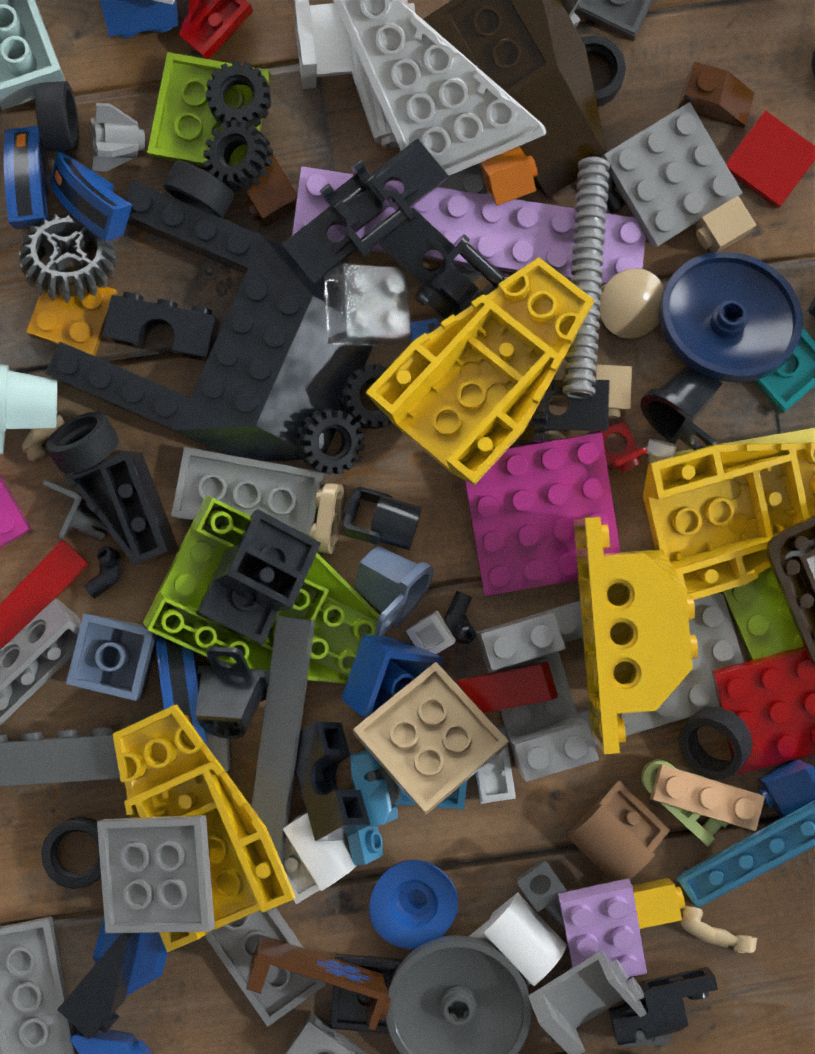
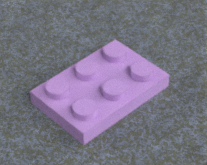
(603, 920)

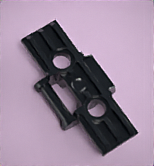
(359, 203)
(446, 287)
(582, 414)

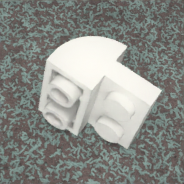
(313, 863)
(523, 938)

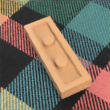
(707, 797)

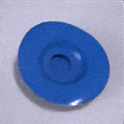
(413, 904)

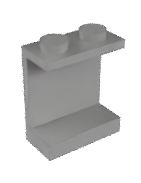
(582, 996)

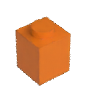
(509, 175)

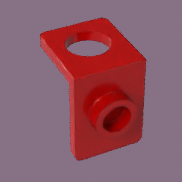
(630, 456)

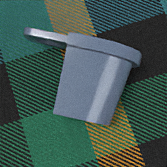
(392, 585)

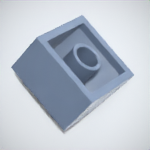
(112, 657)

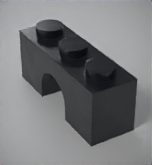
(132, 318)
(331, 811)

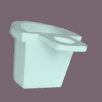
(26, 402)

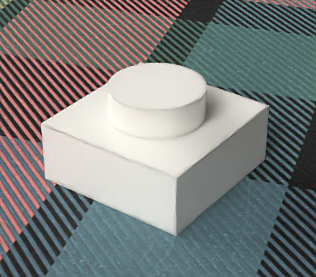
(431, 634)

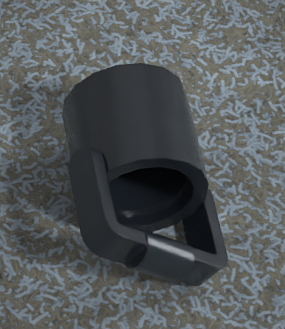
(392, 522)

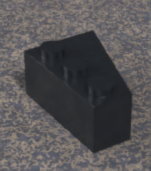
(128, 505)

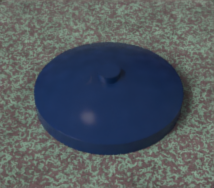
(730, 317)

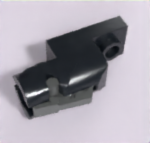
(663, 1007)

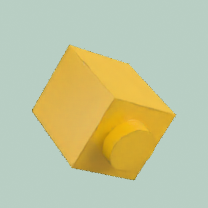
(658, 902)

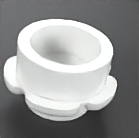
(660, 450)

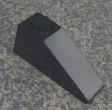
(103, 990)

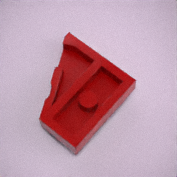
(212, 23)

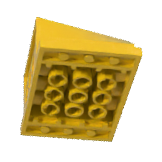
(632, 630)

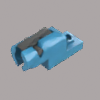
(380, 799)

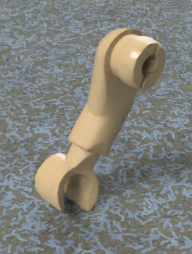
(692, 924)

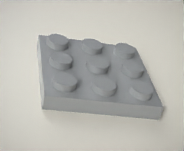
(671, 175)
(155, 874)

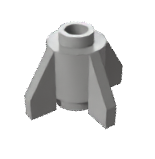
(114, 137)

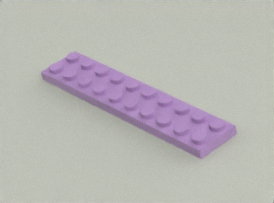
(503, 234)

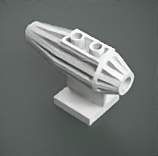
(328, 51)

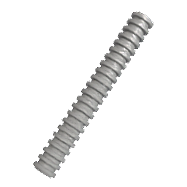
(586, 272)

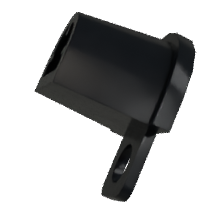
(678, 404)
(229, 693)

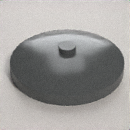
(458, 1000)

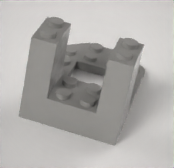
(551, 733)

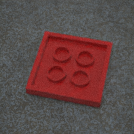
(775, 703)

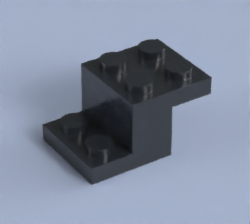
(258, 577)

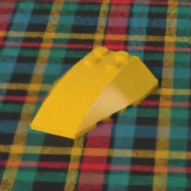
(483, 372)
(724, 505)
(176, 774)

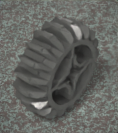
(69, 268)

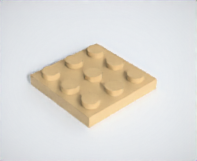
(430, 738)

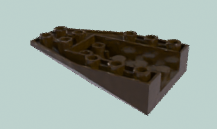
(542, 65)

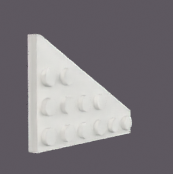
(433, 88)

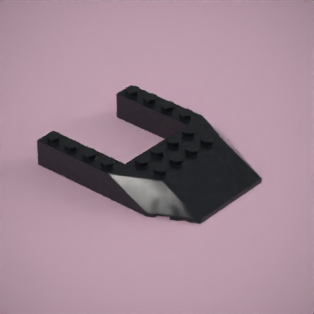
(268, 358)

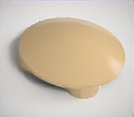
(631, 303)

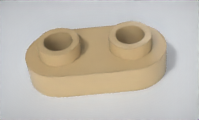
(326, 530)

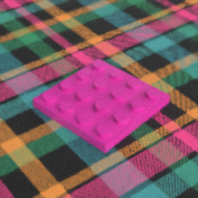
(528, 511)

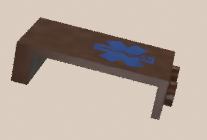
(322, 968)

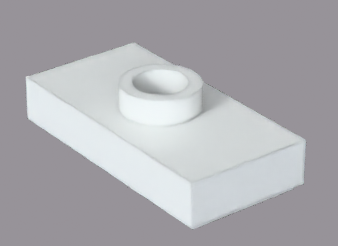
(496, 777)

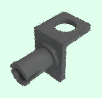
(77, 517)
(542, 889)

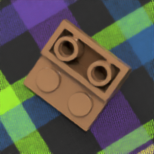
(618, 833)

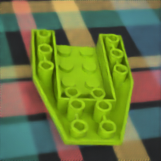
(325, 597)

